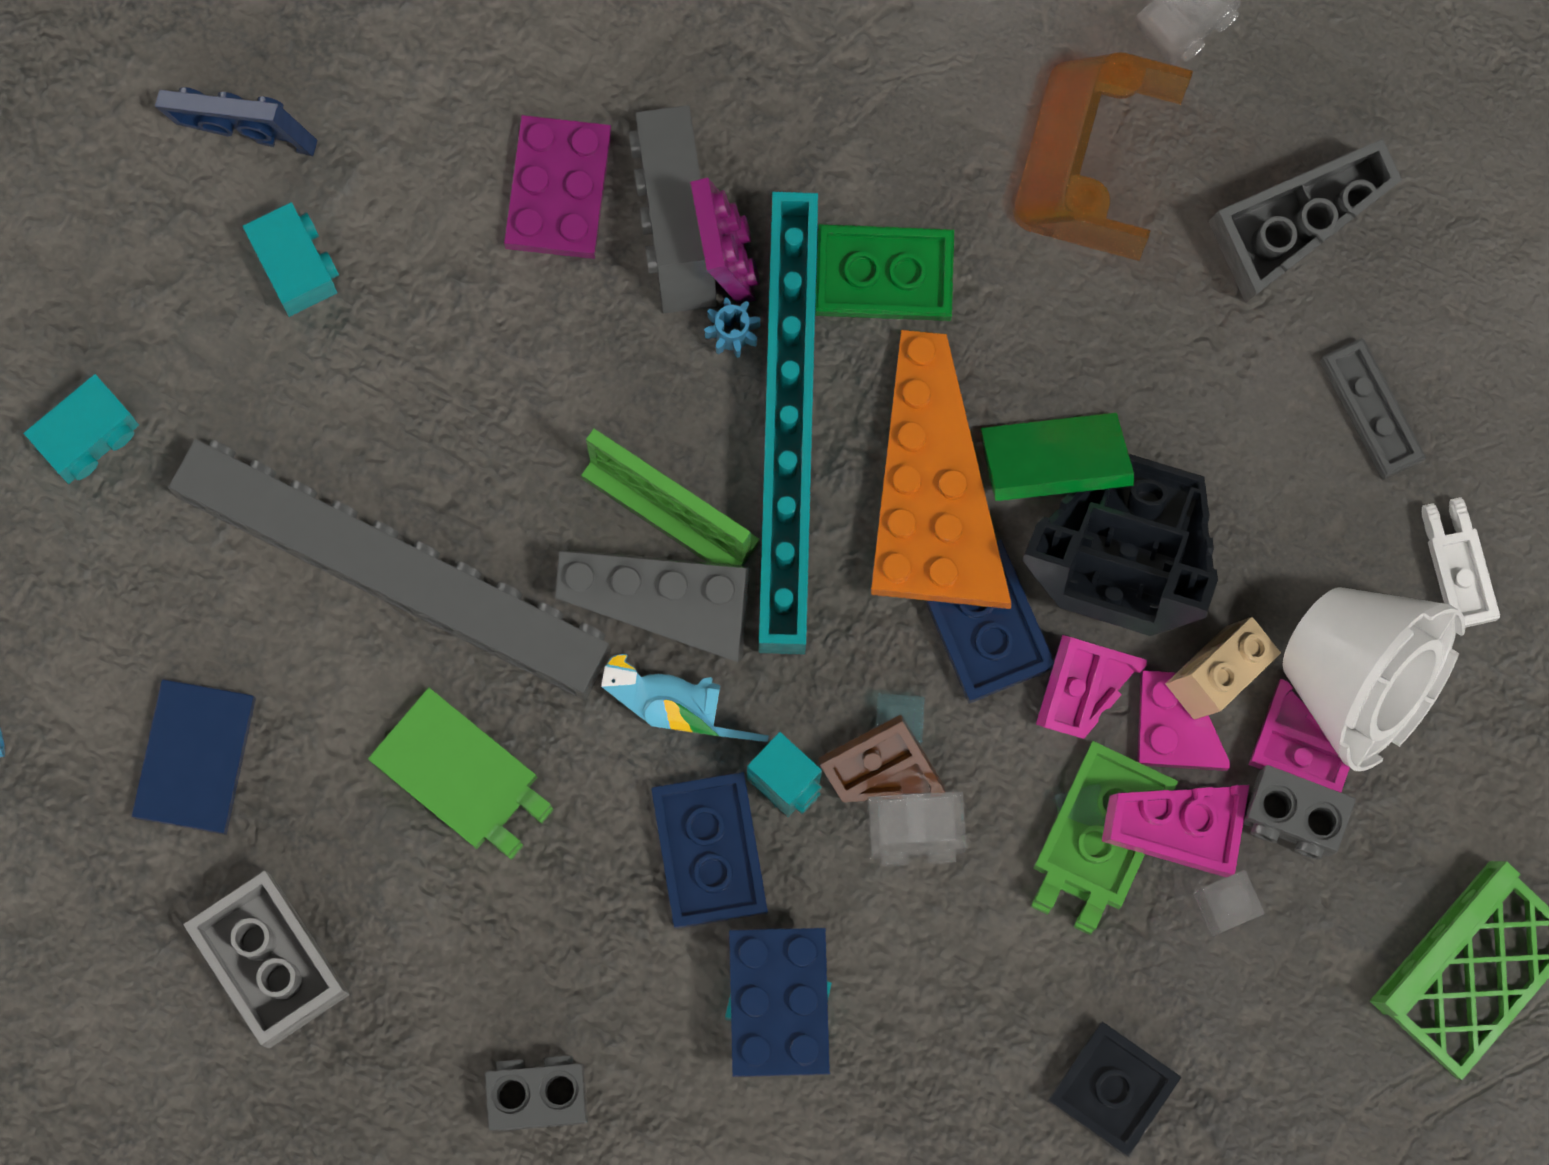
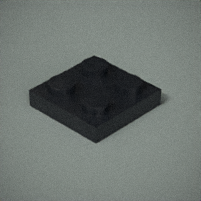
(1114, 1089)

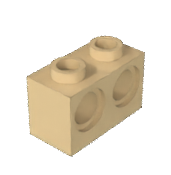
(1223, 668)

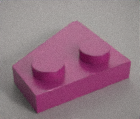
(1084, 685)
(1170, 734)
(1296, 743)

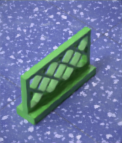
(665, 504)
(1440, 948)

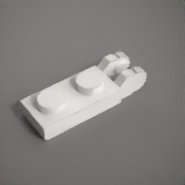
(1460, 564)

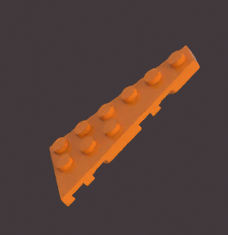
(934, 508)

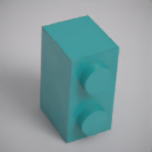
(290, 258)
(82, 430)
(785, 776)

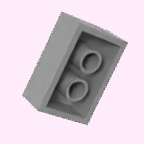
(266, 959)

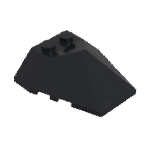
(1130, 551)

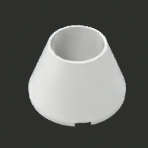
(1371, 667)

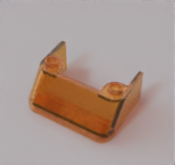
(1052, 192)

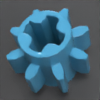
(728, 316)

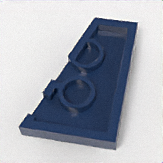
(221, 114)

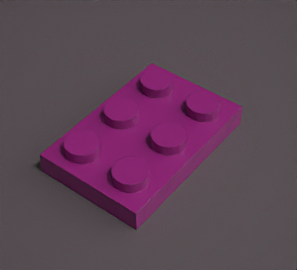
(558, 187)
(724, 240)

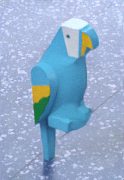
(669, 700)

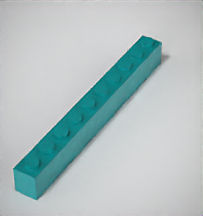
(788, 424)

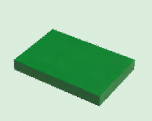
(884, 272)
(1056, 456)

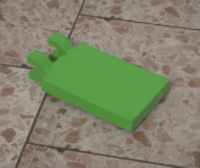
(459, 773)
(1074, 852)

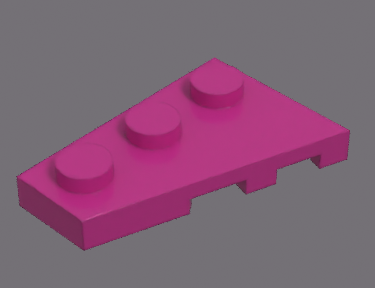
(1181, 826)

